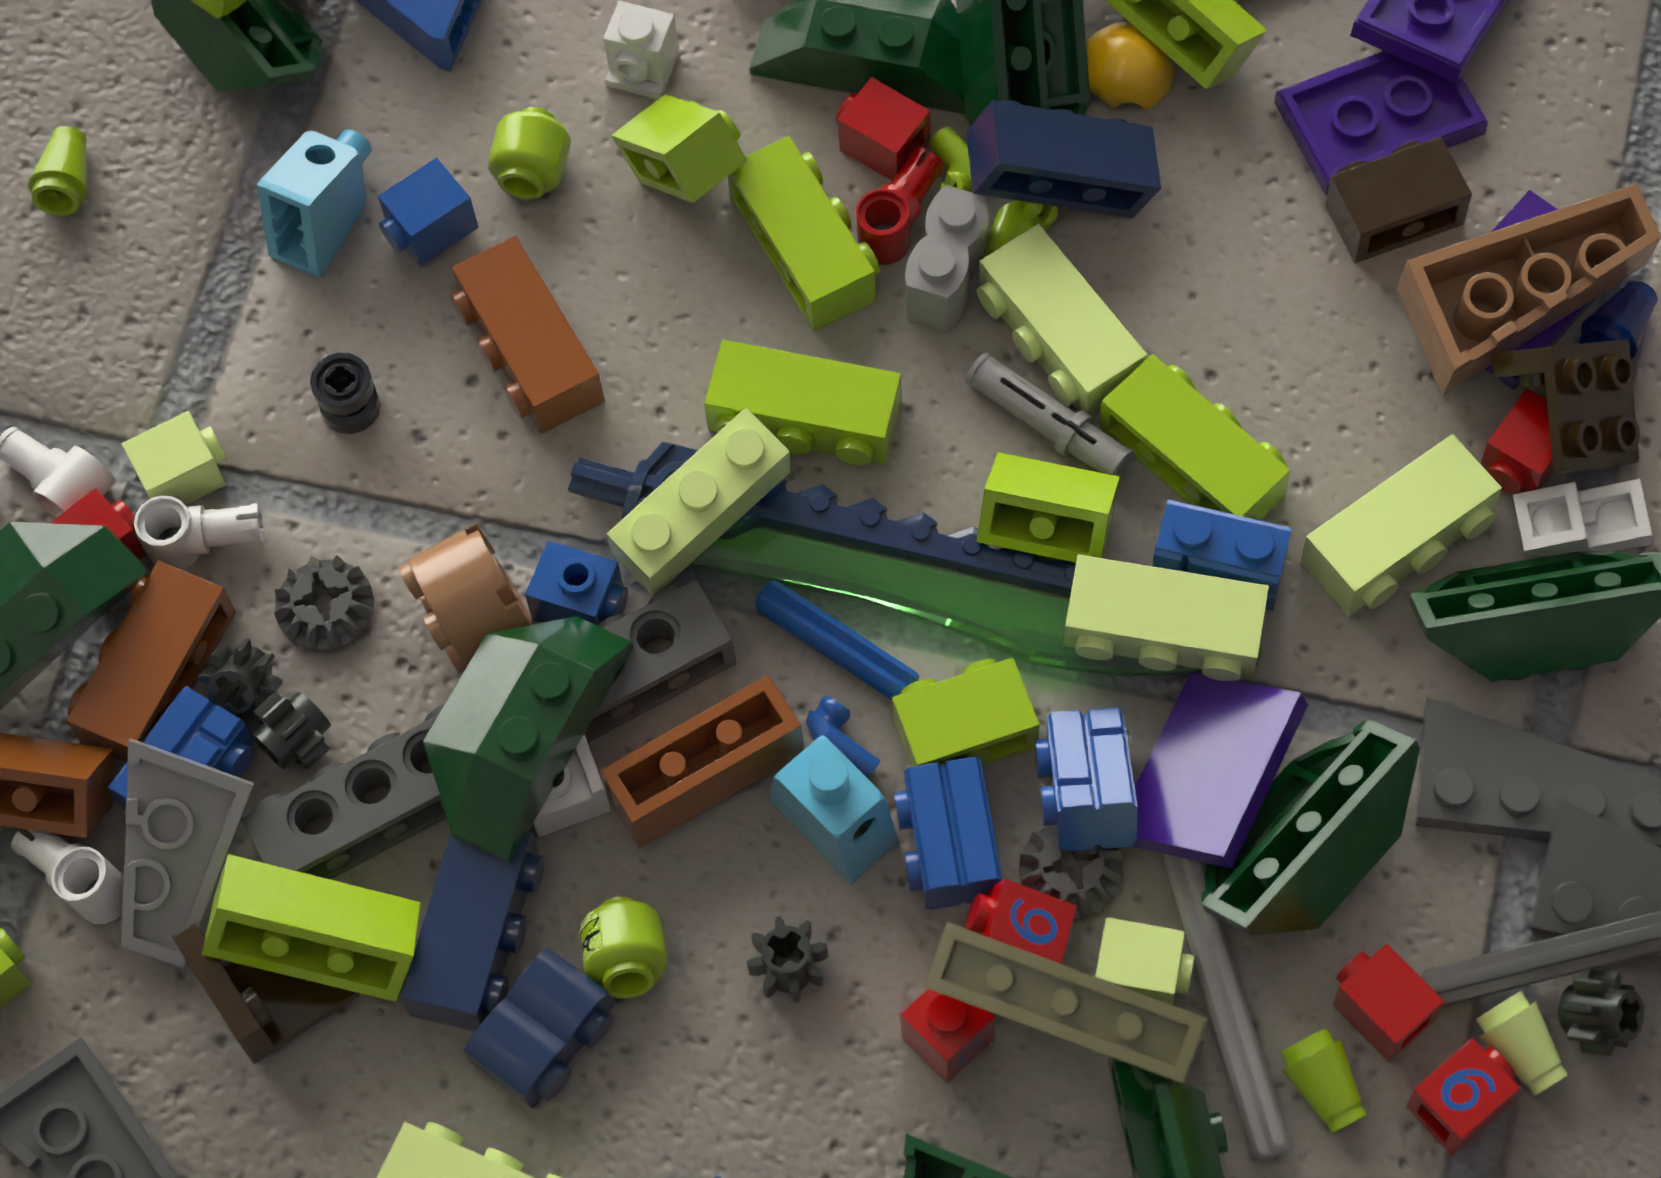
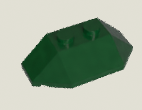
(849, 41)
(245, 49)
(1023, 54)
(53, 590)
(1542, 612)
(517, 726)
(1317, 833)
(1166, 1125)

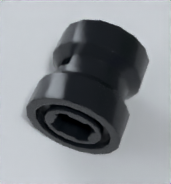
(355, 403)

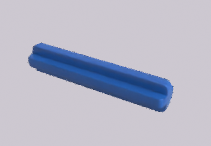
(834, 639)

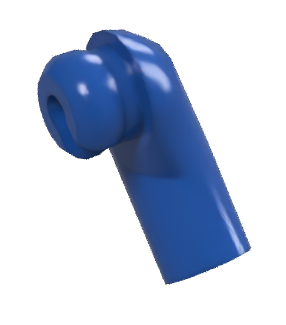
(828, 721)

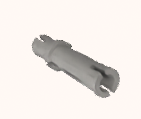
(1069, 430)

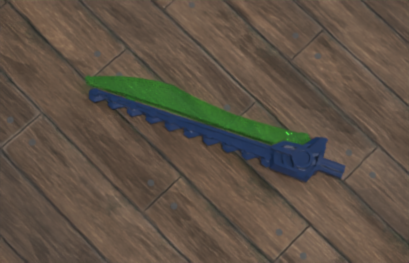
(998, 615)

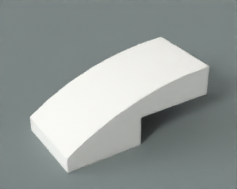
(1593, 519)

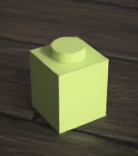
(177, 459)
(1144, 959)

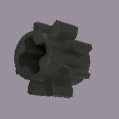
(242, 663)
(291, 730)
(783, 942)
(1601, 1012)

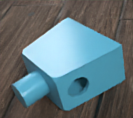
(313, 199)
(829, 802)

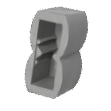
(946, 258)

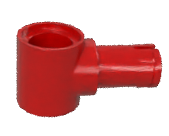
(898, 206)

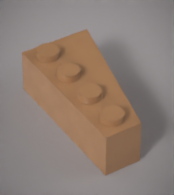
(1521, 280)

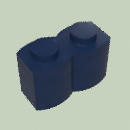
(540, 1028)

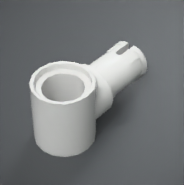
(55, 476)
(197, 530)
(70, 872)

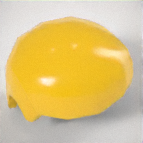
(1127, 67)

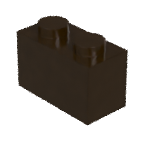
(1397, 198)

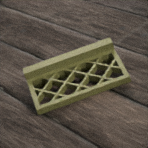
(1066, 1003)

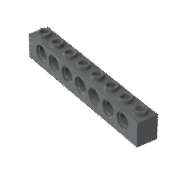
(414, 803)

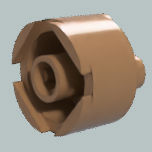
(464, 593)

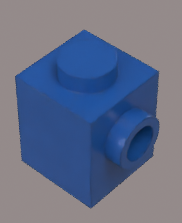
(426, 212)
(575, 584)

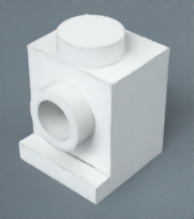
(640, 49)
(577, 797)

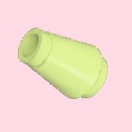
(1524, 1041)

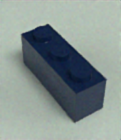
(1062, 159)
(469, 933)

